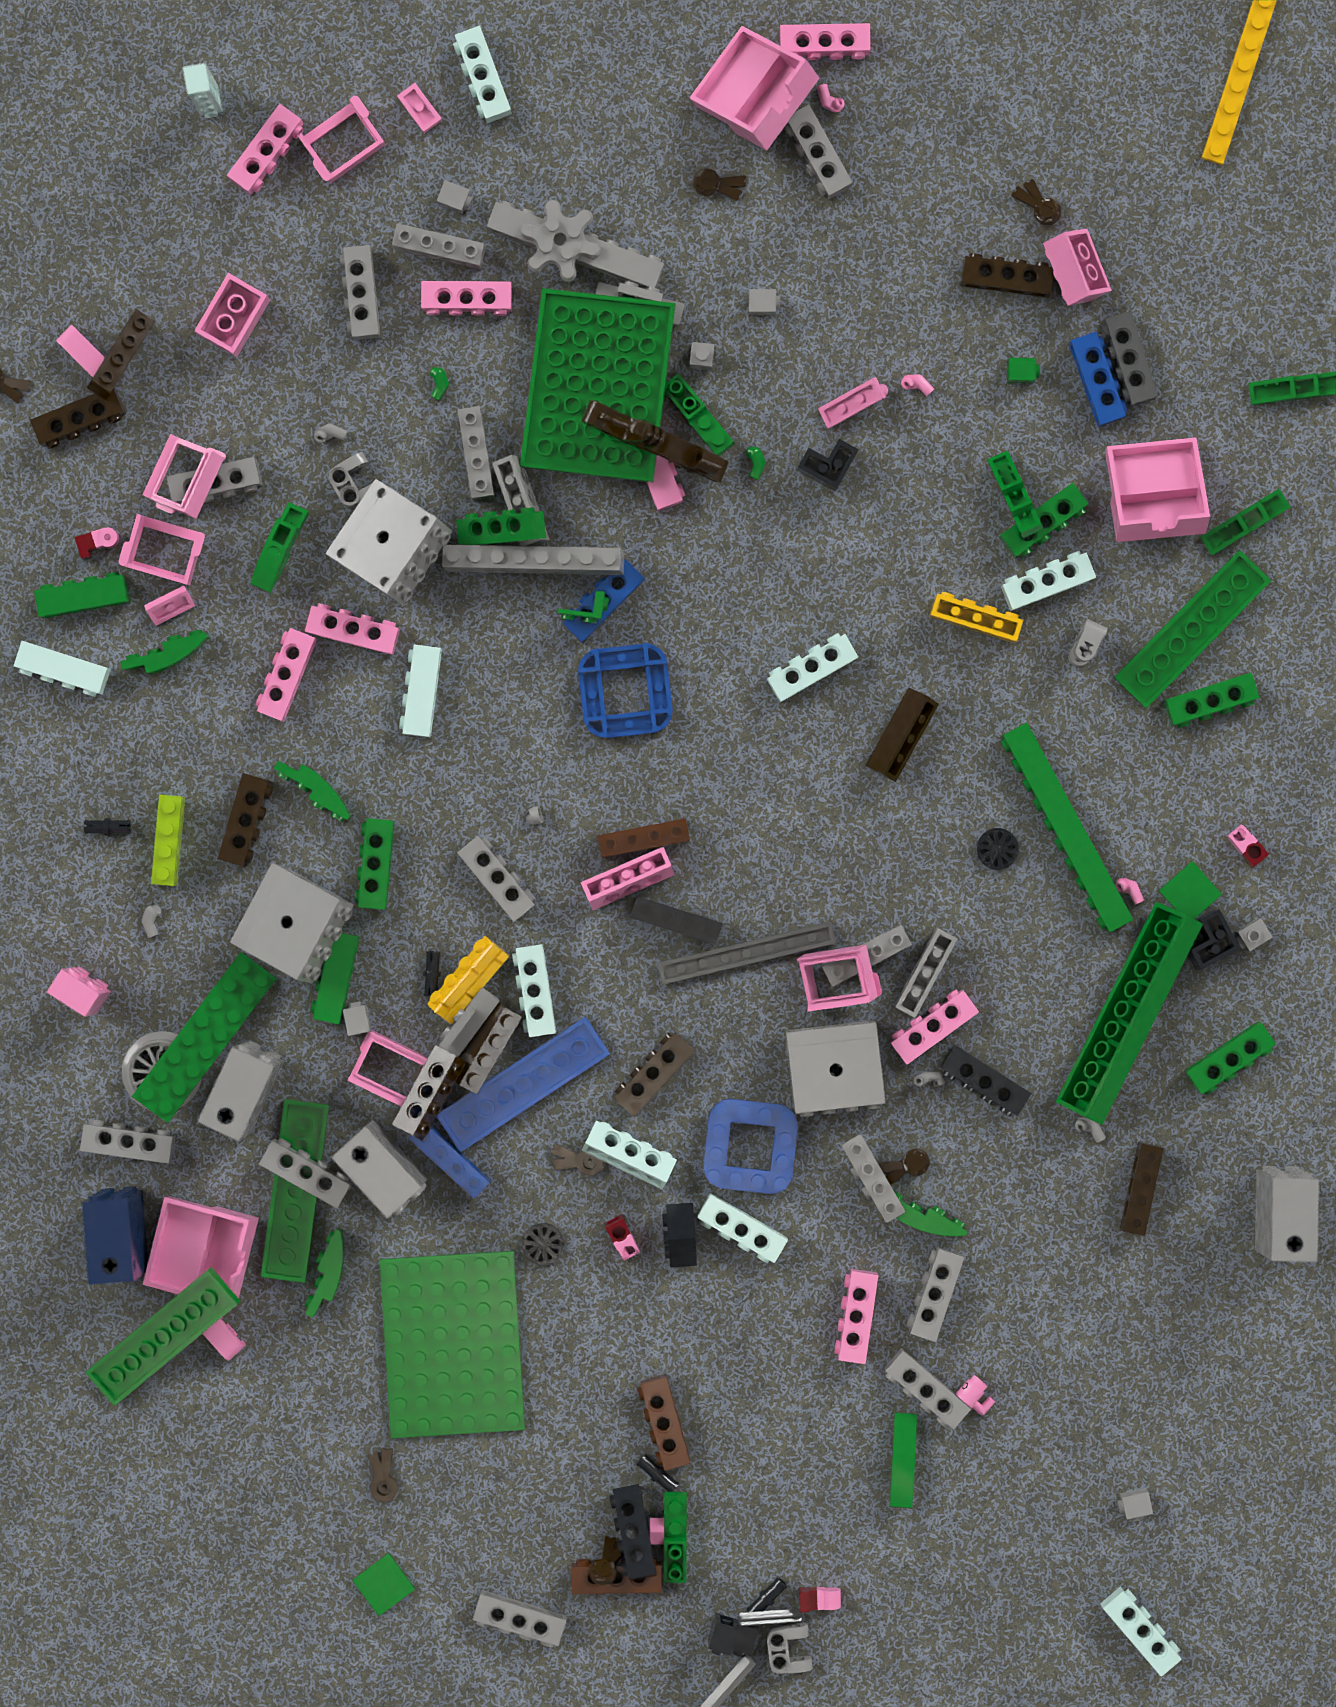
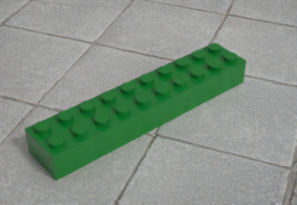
(1129, 1013)

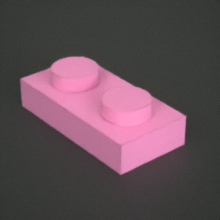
(419, 108)
(169, 605)

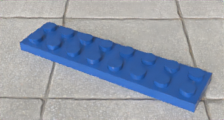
(523, 1084)

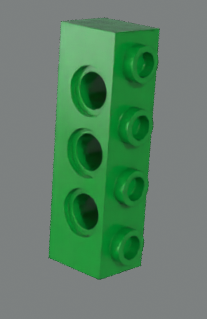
(1070, 497)
(531, 527)
(1242, 684)
(385, 830)
(1262, 1047)

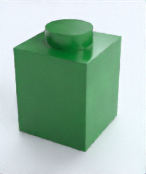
(1022, 370)

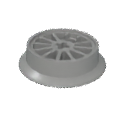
(134, 1053)

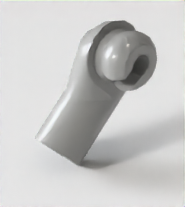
(328, 431)
(148, 920)
(925, 1077)
(1087, 1125)

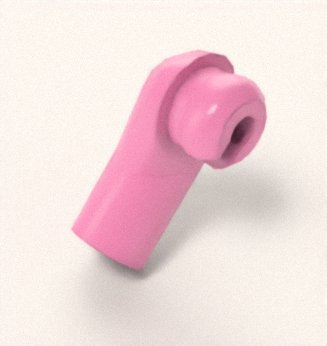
(828, 102)
(917, 382)
(1130, 887)

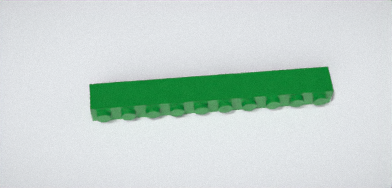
(1067, 828)

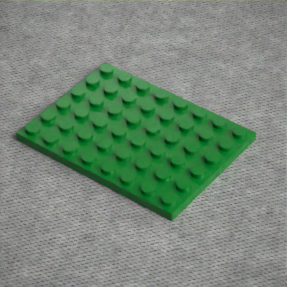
(602, 353)
(452, 1344)

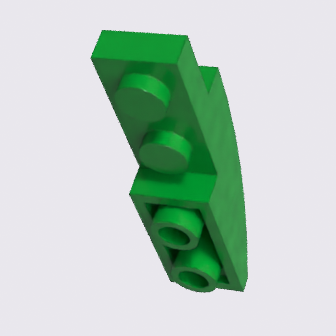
(698, 415)
(278, 547)
(175, 652)
(323, 793)
(930, 1221)
(330, 1264)
(675, 1537)

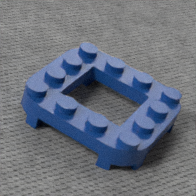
(619, 658)
(743, 1178)

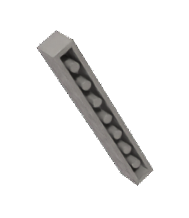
(612, 261)
(533, 559)

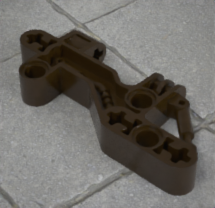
(655, 440)

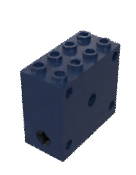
(115, 1235)

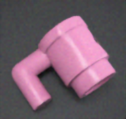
(971, 1392)

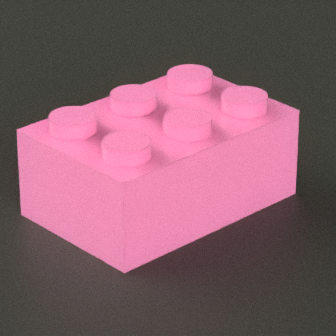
(1077, 266)
(232, 315)
(79, 991)

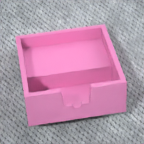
(755, 87)
(1157, 490)
(196, 1238)

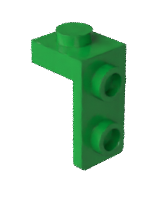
(600, 605)

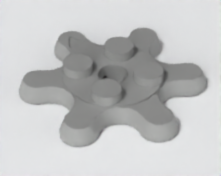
(564, 255)

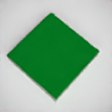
(1190, 891)
(383, 1584)

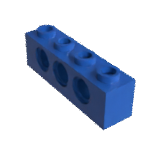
(1102, 413)
(631, 579)
(452, 1162)

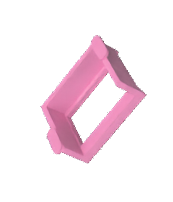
(355, 106)
(199, 485)
(129, 548)
(869, 981)
(373, 1086)

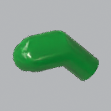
(441, 381)
(758, 461)

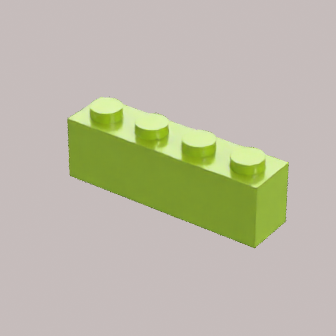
(168, 840)

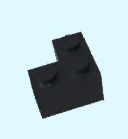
(828, 470)
(1217, 941)
(680, 1237)
(729, 1636)

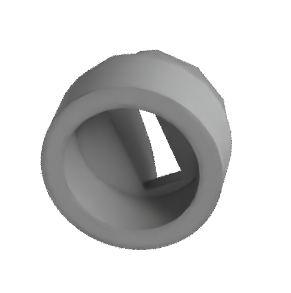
(533, 817)

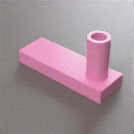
(853, 402)

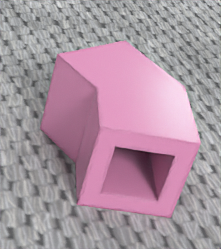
(657, 1530)

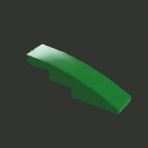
(1292, 388)
(1015, 494)
(1245, 521)
(903, 1460)

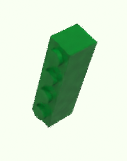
(81, 596)
(335, 980)

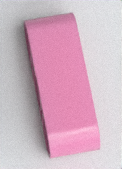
(81, 350)
(224, 1339)

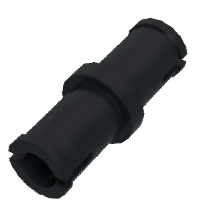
(107, 826)
(432, 972)
(657, 1473)
(768, 1596)

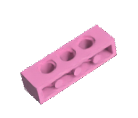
(834, 33)
(279, 119)
(456, 289)
(317, 626)
(297, 666)
(627, 878)
(965, 1011)
(856, 1351)

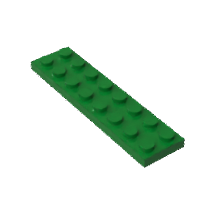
(1192, 629)
(203, 1037)
(292, 1207)
(162, 1336)

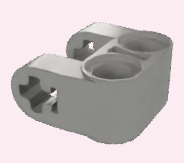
(348, 485)
(1087, 640)
(792, 1664)

